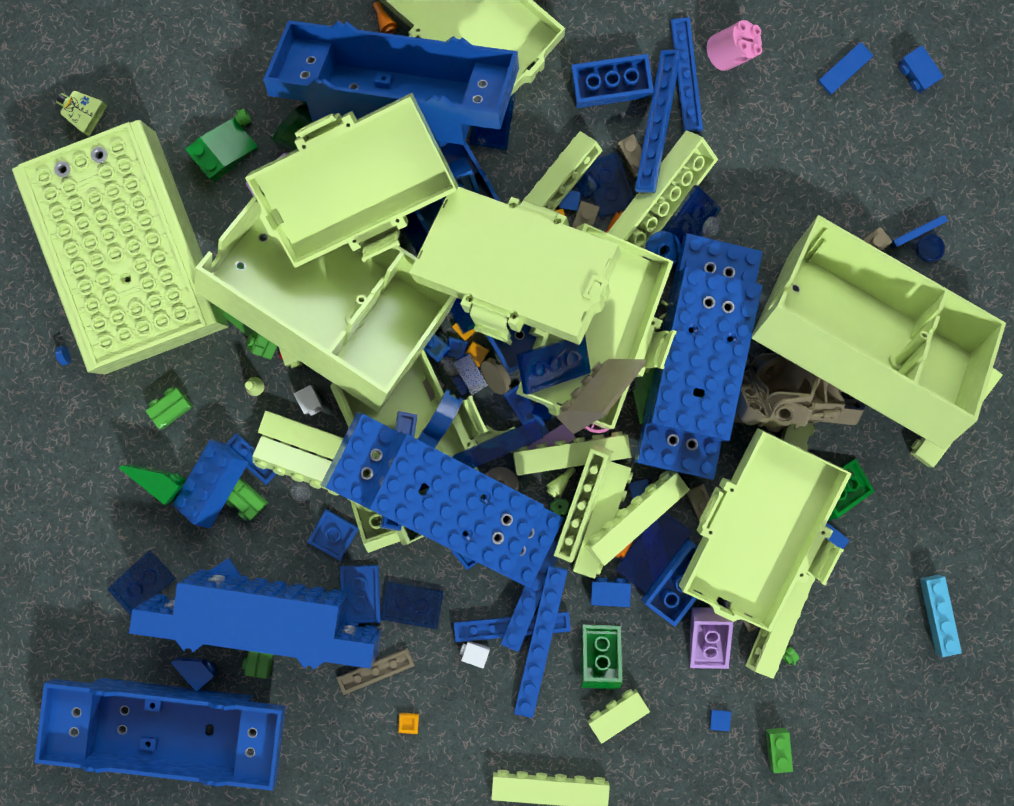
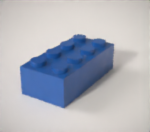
(612, 81)
(210, 483)
(665, 594)

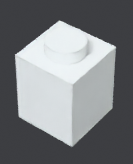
(308, 400)
(474, 653)

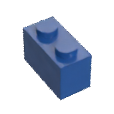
(920, 69)
(610, 592)

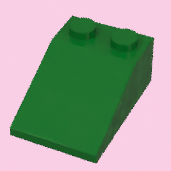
(221, 149)
(160, 484)
(855, 491)
(601, 657)

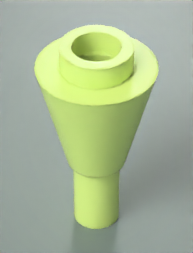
(254, 386)
(559, 484)

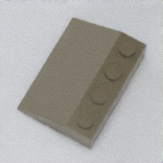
(598, 392)

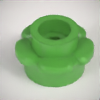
(243, 117)
(559, 501)
(790, 656)

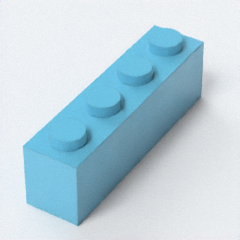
(940, 615)

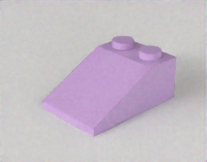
(709, 639)

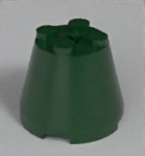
(286, 130)

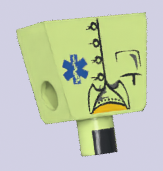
(81, 110)

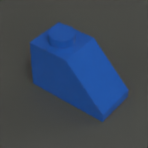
(195, 671)

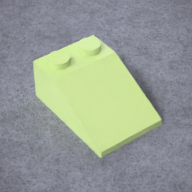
(370, 531)

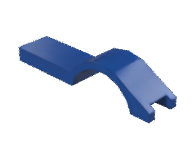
(440, 420)

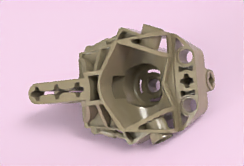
(785, 394)

